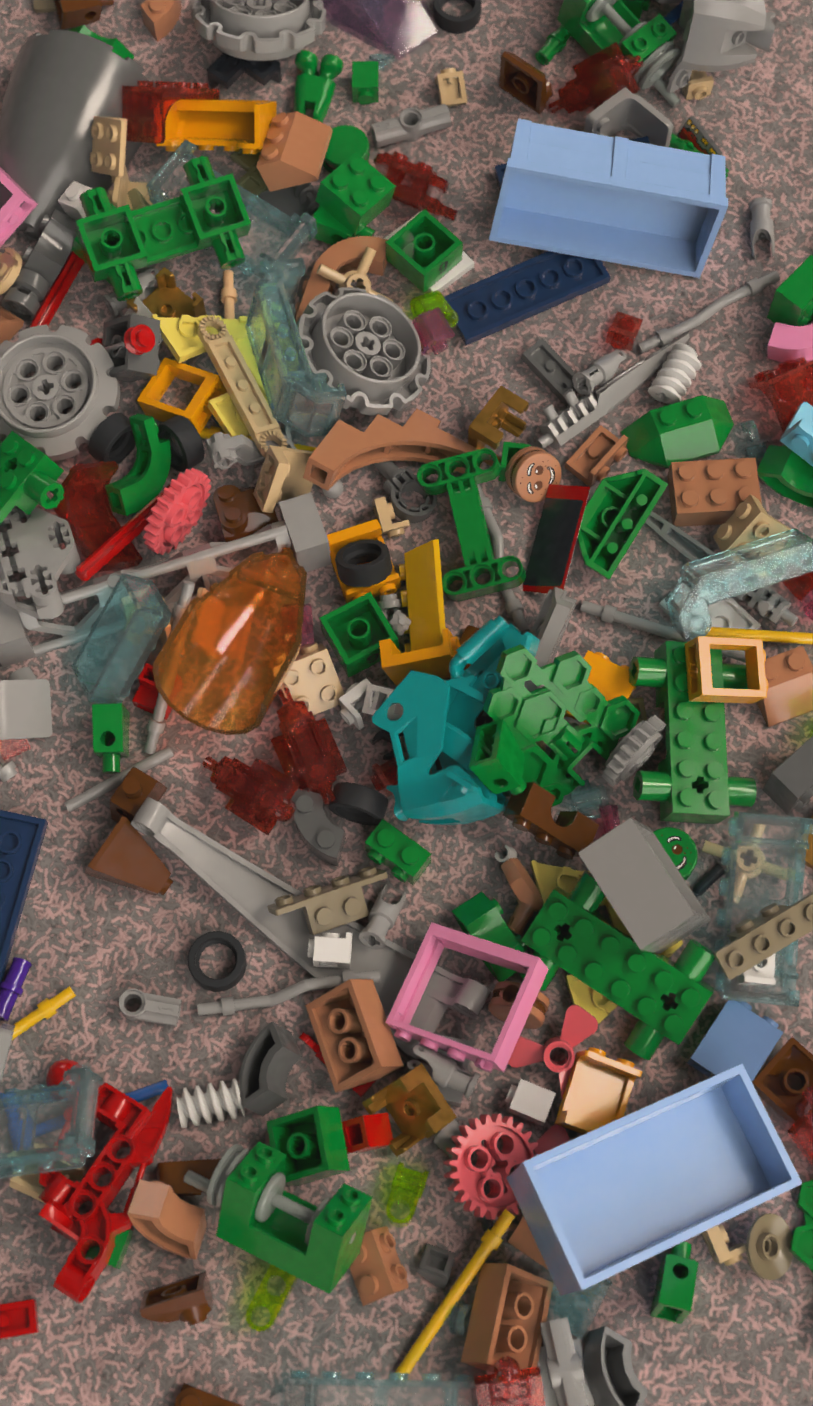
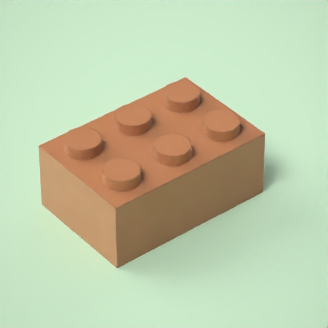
(710, 489)

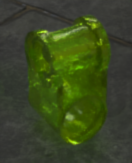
(431, 301)
(406, 1189)

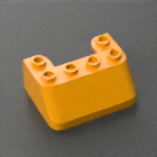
(219, 123)

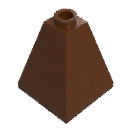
(130, 862)

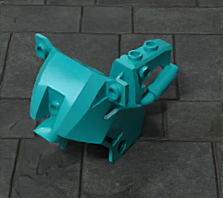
(442, 723)

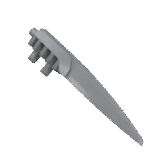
(590, 408)
(763, 599)

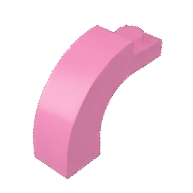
(790, 342)

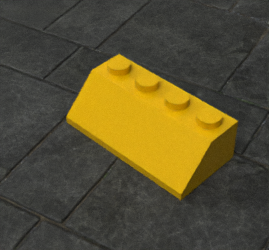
(423, 596)

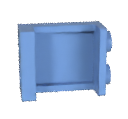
(736, 1039)

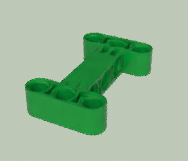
(471, 524)

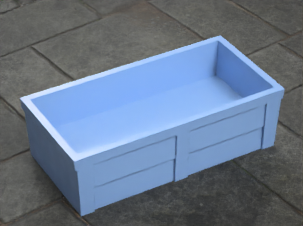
(610, 199)
(652, 1180)

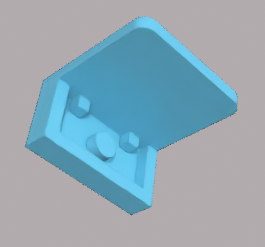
(799, 433)

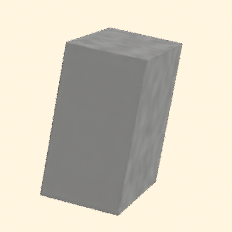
(644, 886)

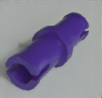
(11, 987)

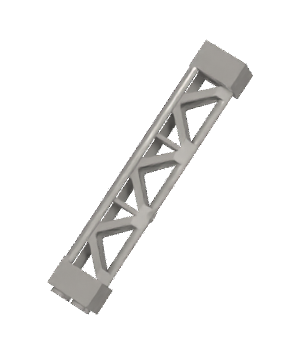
(298, 528)

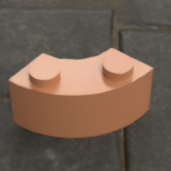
(160, 16)
(167, 1219)

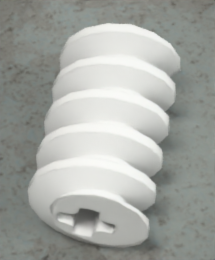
(675, 375)
(209, 1103)

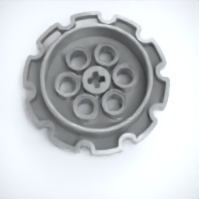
(259, 27)
(366, 347)
(91, 402)

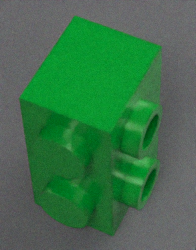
(397, 852)

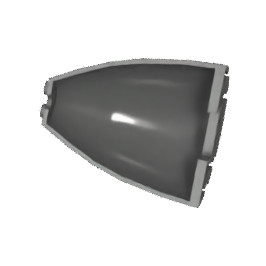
(49, 116)

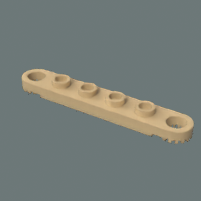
(240, 384)

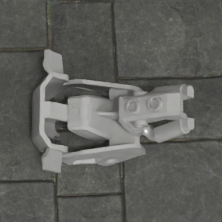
(718, 36)

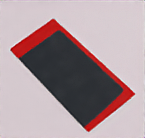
(555, 538)

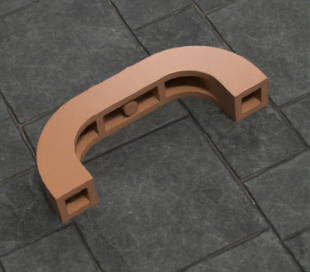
(342, 257)

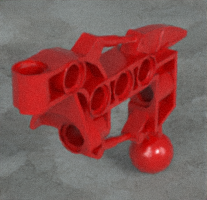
(135, 1129)

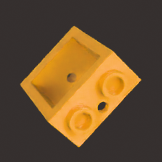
(197, 409)
(700, 674)

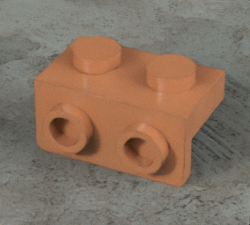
(596, 455)
(378, 1267)

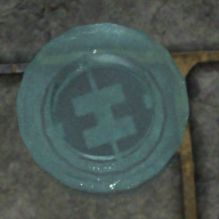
(460, 1318)

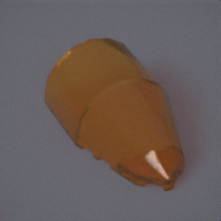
(235, 645)

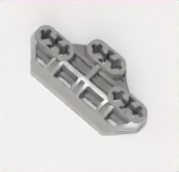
(39, 558)
(551, 627)

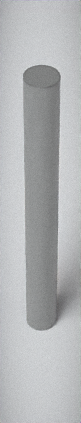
(115, 781)

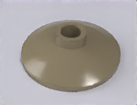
(769, 1246)

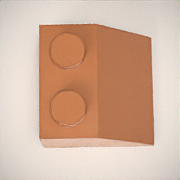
(788, 686)

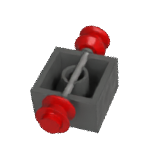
(132, 346)

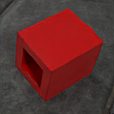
(367, 1132)

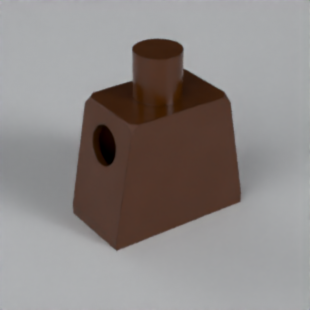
(79, 12)
(132, 794)

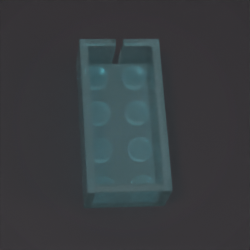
(121, 640)

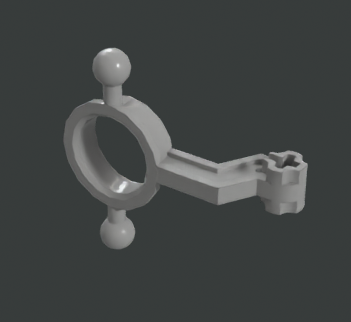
(230, 450)

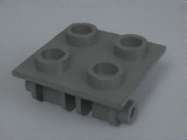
(293, 199)

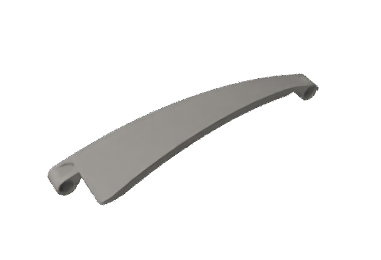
(253, 889)

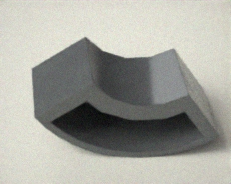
(51, 246)
(315, 829)
(267, 1068)
(610, 1369)

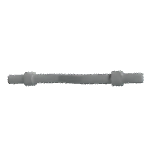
(752, 287)
(513, 605)
(157, 723)
(229, 1005)

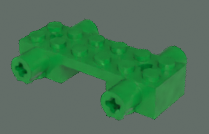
(163, 228)
(26, 477)
(694, 774)
(618, 968)

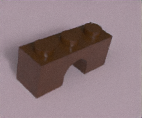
(532, 814)

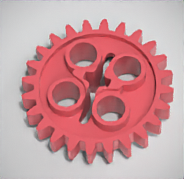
(177, 511)
(490, 1165)

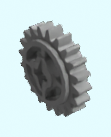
(633, 750)

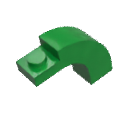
(149, 470)

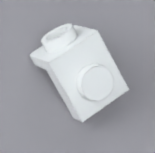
(353, 702)

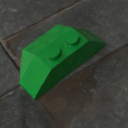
(679, 431)
(616, 517)

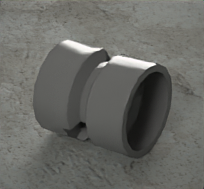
(26, 294)

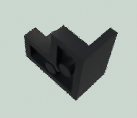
(228, 69)

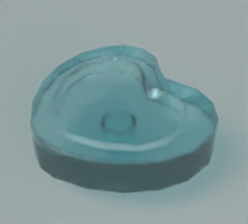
(383, 59)

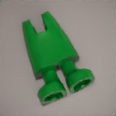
(313, 90)

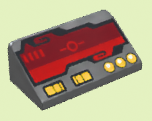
(699, 137)

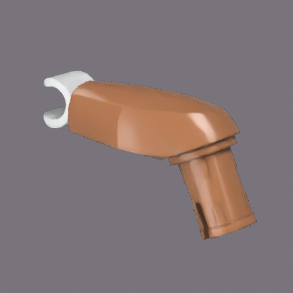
(524, 888)

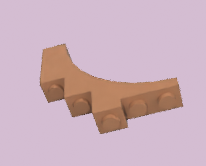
(383, 441)

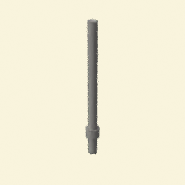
(610, 614)

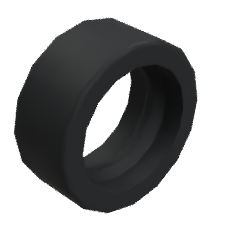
(457, 24)
(112, 439)
(185, 442)
(363, 574)
(358, 803)
(207, 940)

